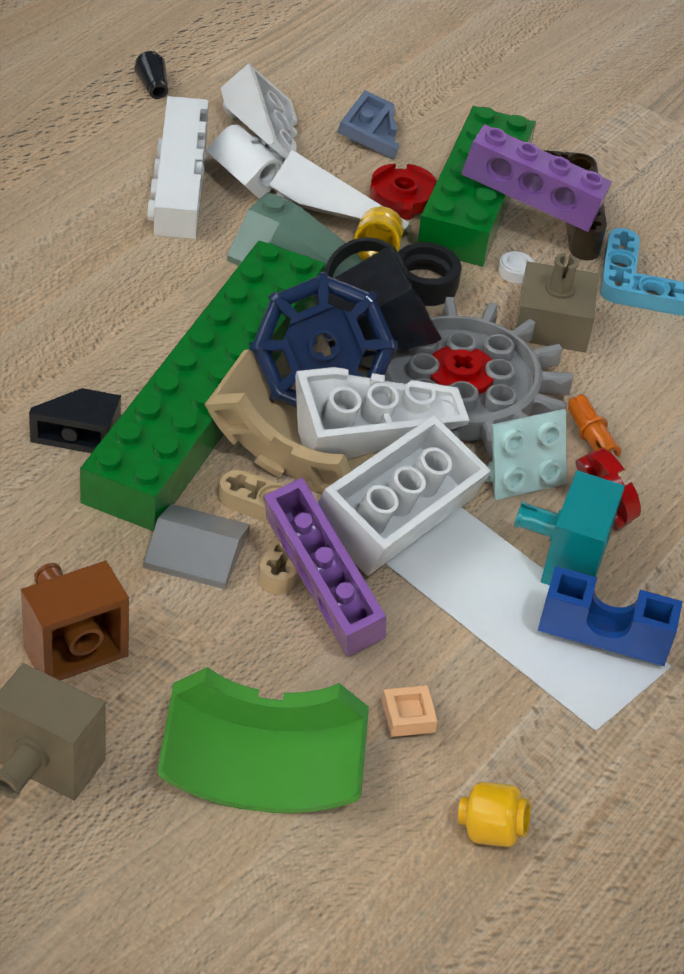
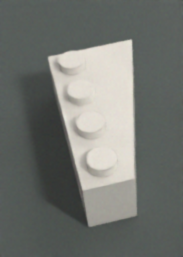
(179, 169)

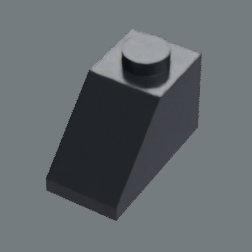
(75, 419)

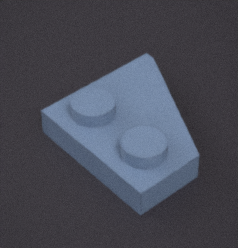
(371, 124)

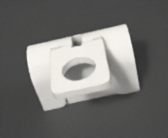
(247, 158)

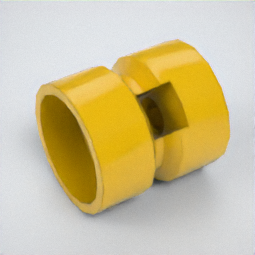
(380, 224)

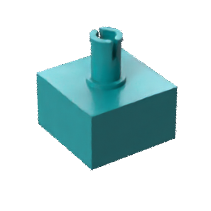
(580, 528)

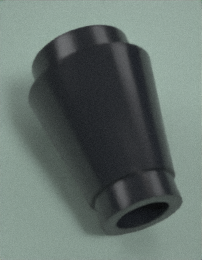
(151, 71)

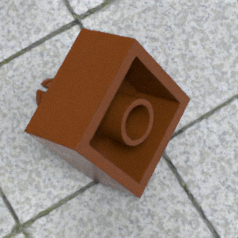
(75, 619)

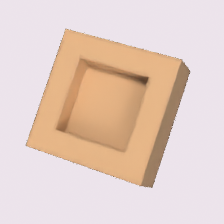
(409, 711)

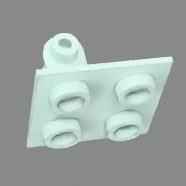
(528, 454)

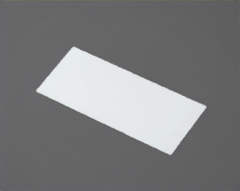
(501, 601)

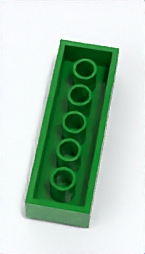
(461, 210)

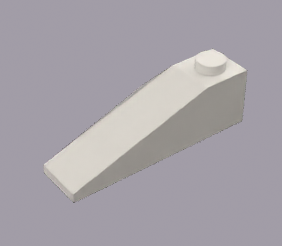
(261, 108)
(320, 191)
(367, 414)

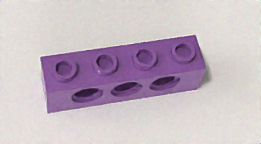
(519, 178)
(325, 567)

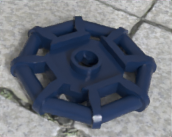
(318, 321)

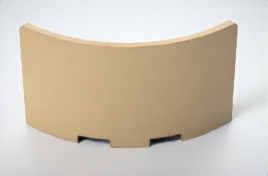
(270, 428)

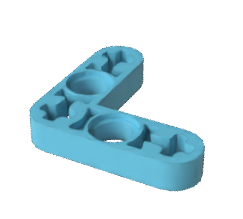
(633, 284)

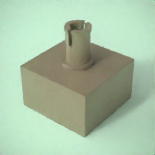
(559, 302)
(49, 734)

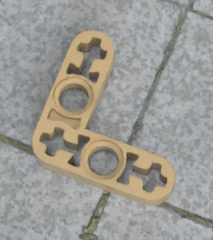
(245, 503)

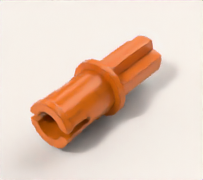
(592, 427)

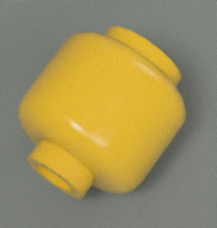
(495, 814)

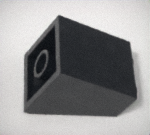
(397, 299)

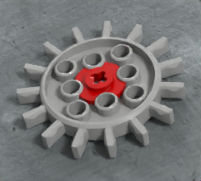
(488, 365)

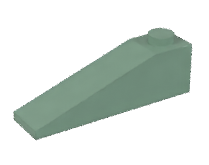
(289, 228)

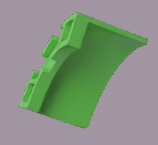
(261, 750)

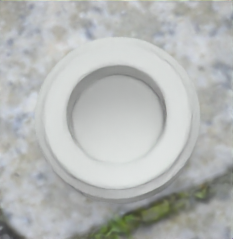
(513, 266)

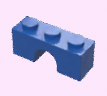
(638, 630)

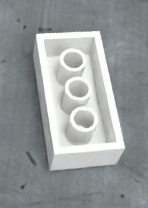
(402, 493)

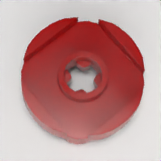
(402, 189)
(606, 466)

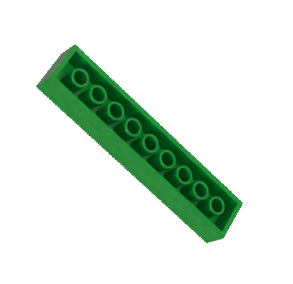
(167, 428)

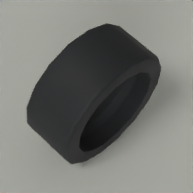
(436, 259)

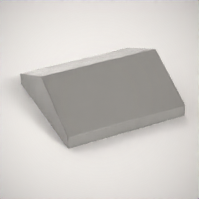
(196, 546)

